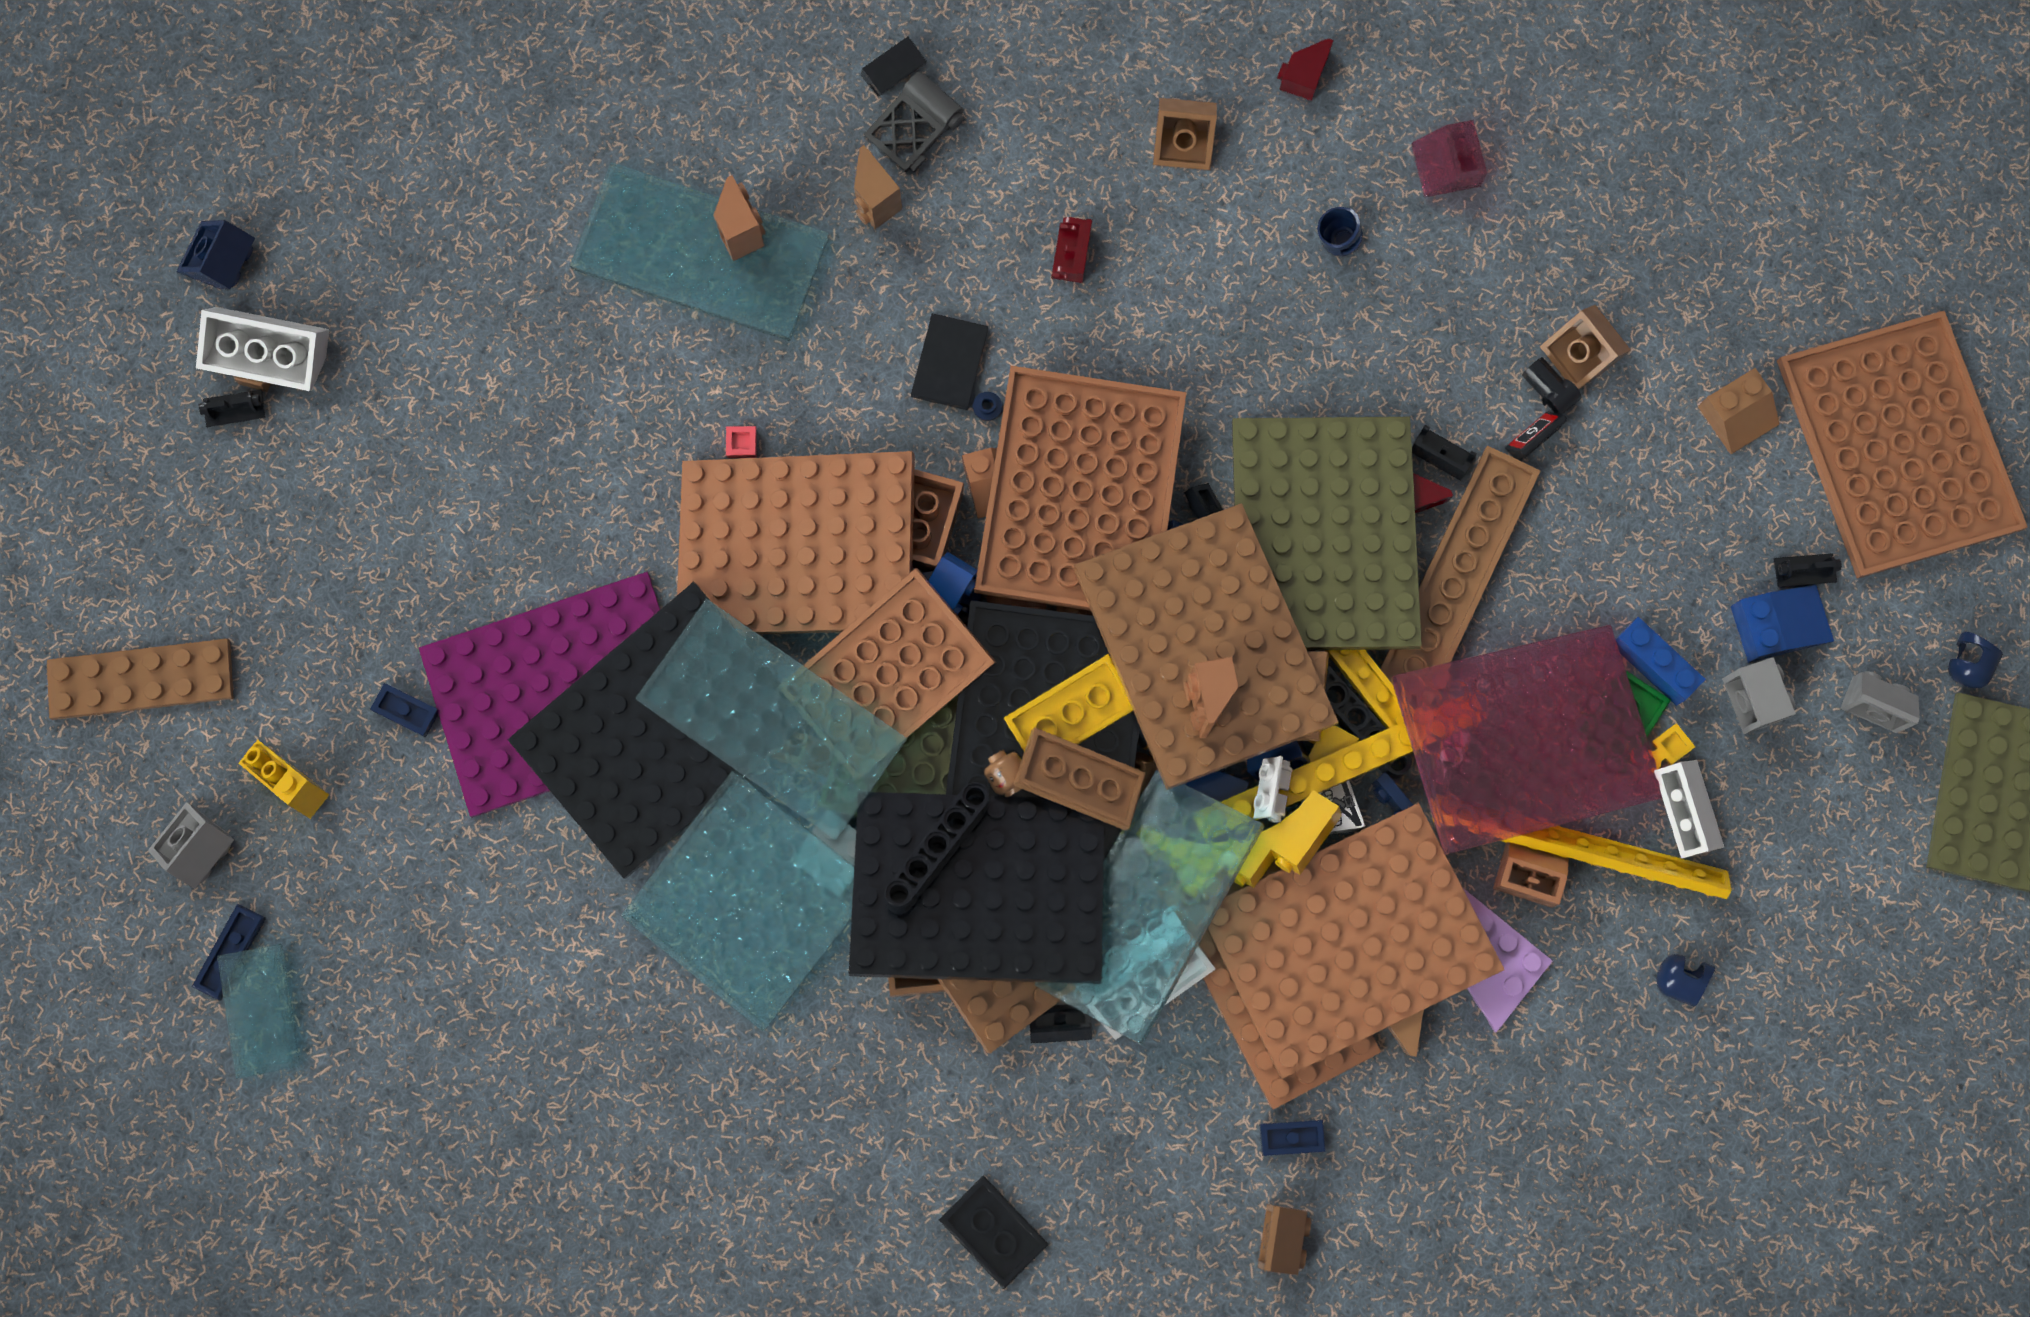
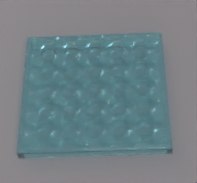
(746, 900)

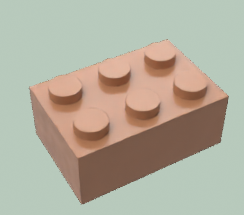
(935, 514)

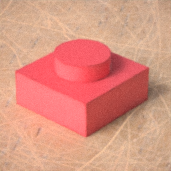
(741, 442)

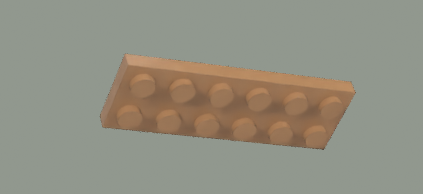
(139, 679)

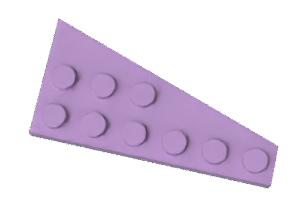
(1522, 964)

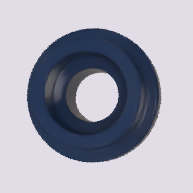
(983, 414)

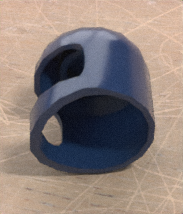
(1332, 224)
(1979, 673)
(1678, 985)

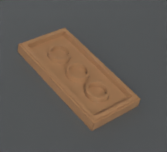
(1080, 779)

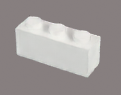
(1689, 808)

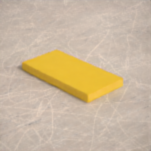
(1075, 706)

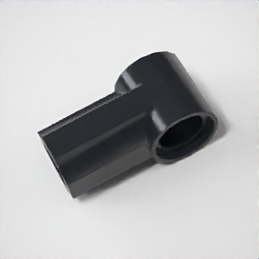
(1555, 392)

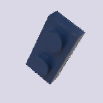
(404, 710)
(1388, 792)
(1292, 1137)

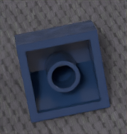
(217, 254)

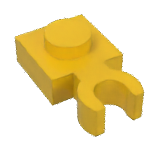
(1671, 746)

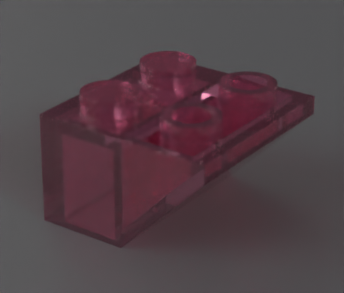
(1449, 159)

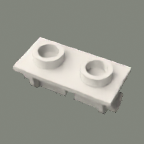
(1273, 775)

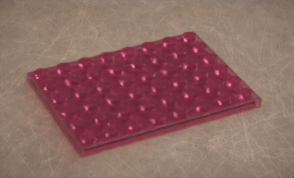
(1527, 738)

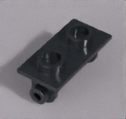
(233, 408)
(1806, 570)

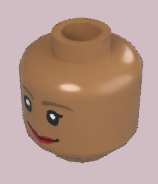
(1003, 772)

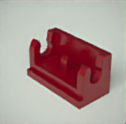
(1072, 249)

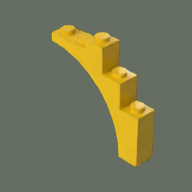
(1292, 840)

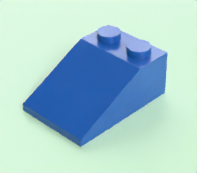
(1781, 622)

